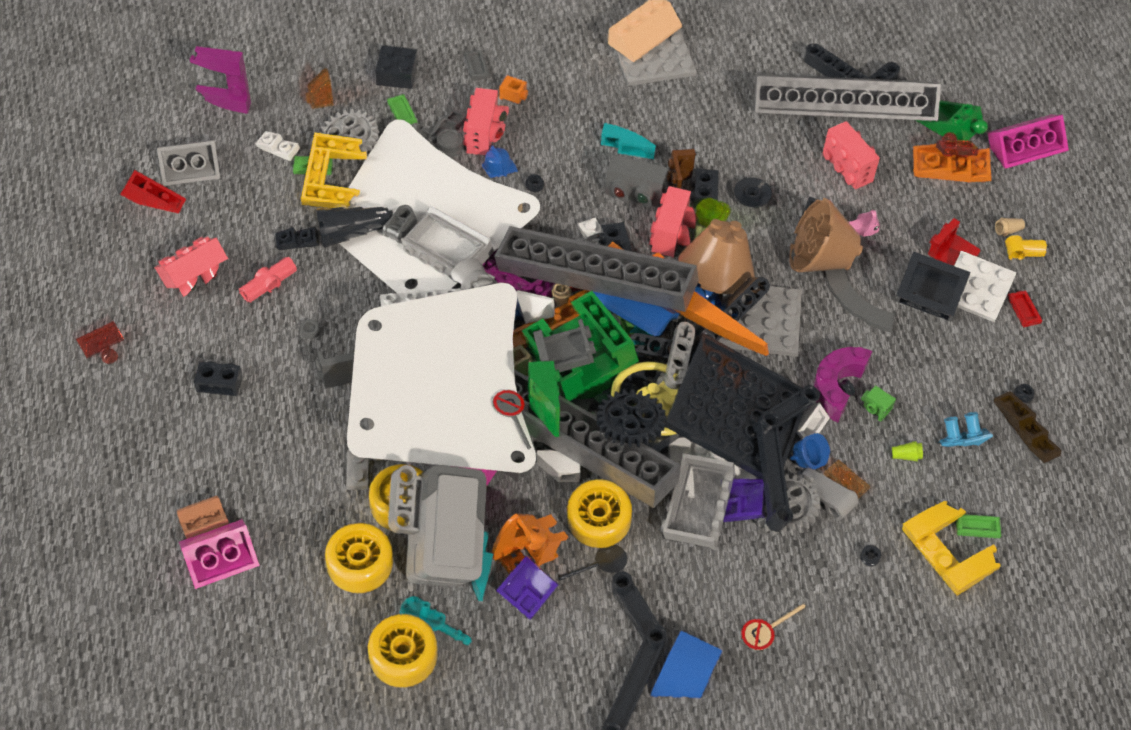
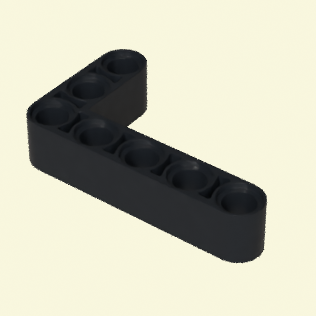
(833, 66)

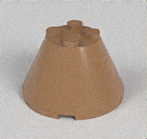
(824, 240)
(720, 257)

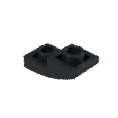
(291, 239)

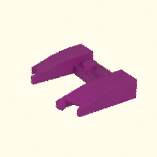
(232, 64)
(538, 287)

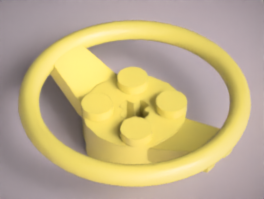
(661, 392)

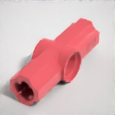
(267, 279)

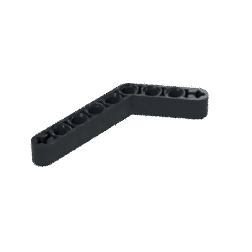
(734, 302)

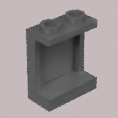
(567, 348)
(334, 370)

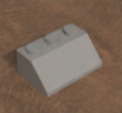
(188, 162)

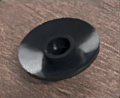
(752, 186)

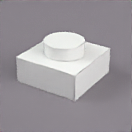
(589, 228)

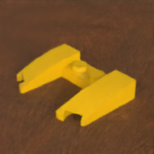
(314, 189)
(958, 576)

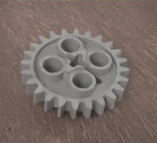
(353, 126)
(802, 500)

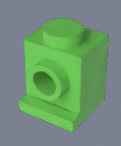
(878, 402)

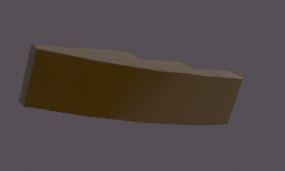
(1026, 426)

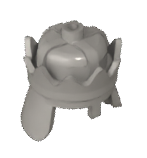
(471, 274)

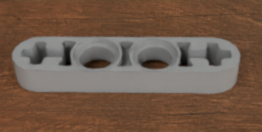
(682, 356)

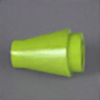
(910, 451)

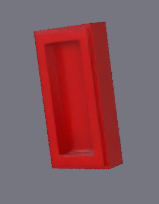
(1024, 308)

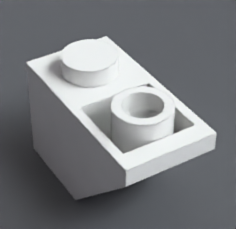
(558, 466)

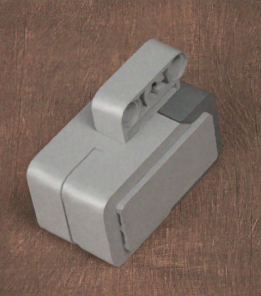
(442, 523)

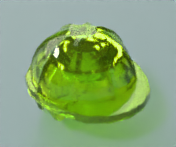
(712, 209)

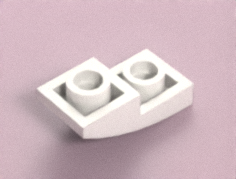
(276, 145)

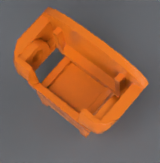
(530, 533)

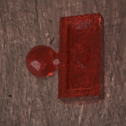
(951, 146)
(101, 340)

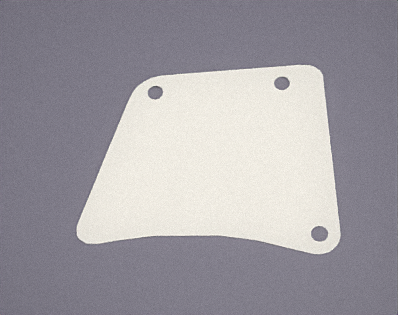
(414, 173)
(434, 382)

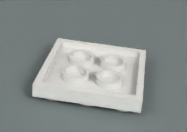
(985, 287)

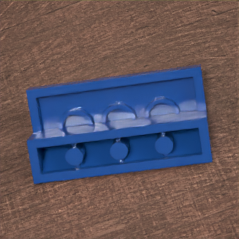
(643, 315)

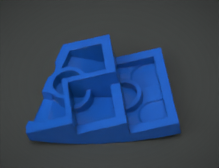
(687, 668)

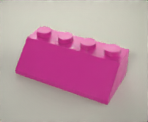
(1029, 140)

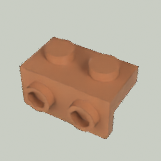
(202, 517)

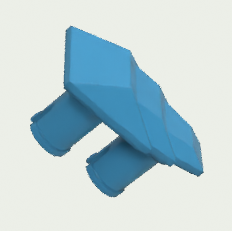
(973, 436)

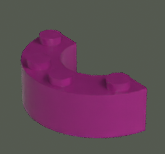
(835, 366)

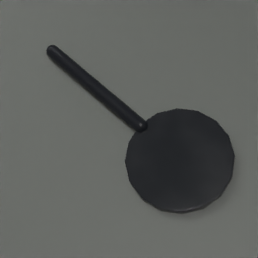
(608, 559)

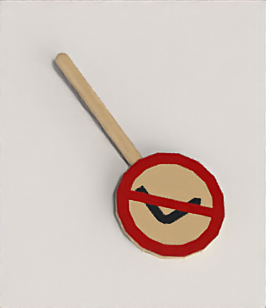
(760, 634)

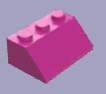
(219, 553)

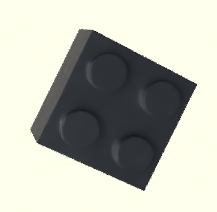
(396, 67)

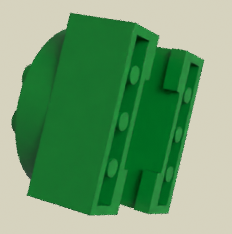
(612, 346)

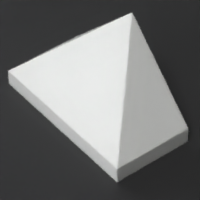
(534, 307)
(812, 421)

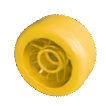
(380, 494)
(603, 499)
(359, 558)
(398, 635)

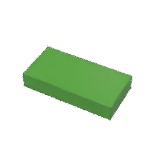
(401, 109)
(979, 526)

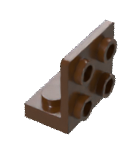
(680, 166)

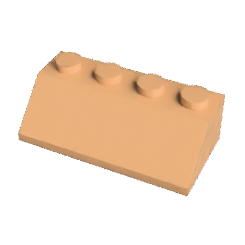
(644, 29)

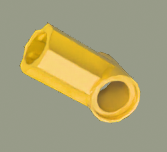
(1021, 248)

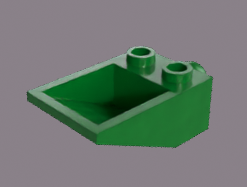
(958, 118)
(544, 393)

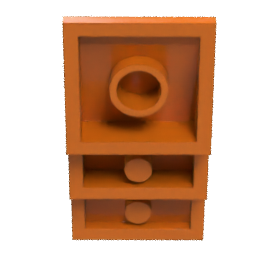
(932, 164)

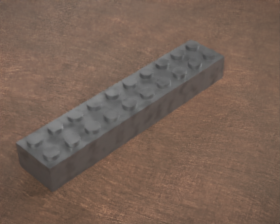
(846, 97)
(597, 268)
(636, 470)

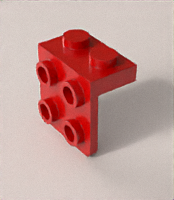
(948, 245)

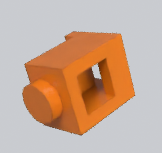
(513, 89)

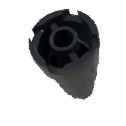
(342, 224)

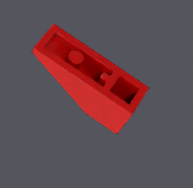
(152, 194)

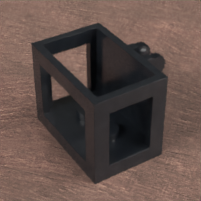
(932, 286)

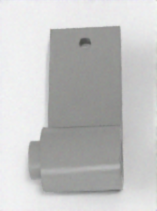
(837, 499)

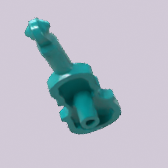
(435, 619)

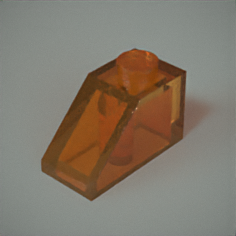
(320, 91)

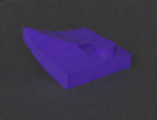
(745, 500)
(527, 587)

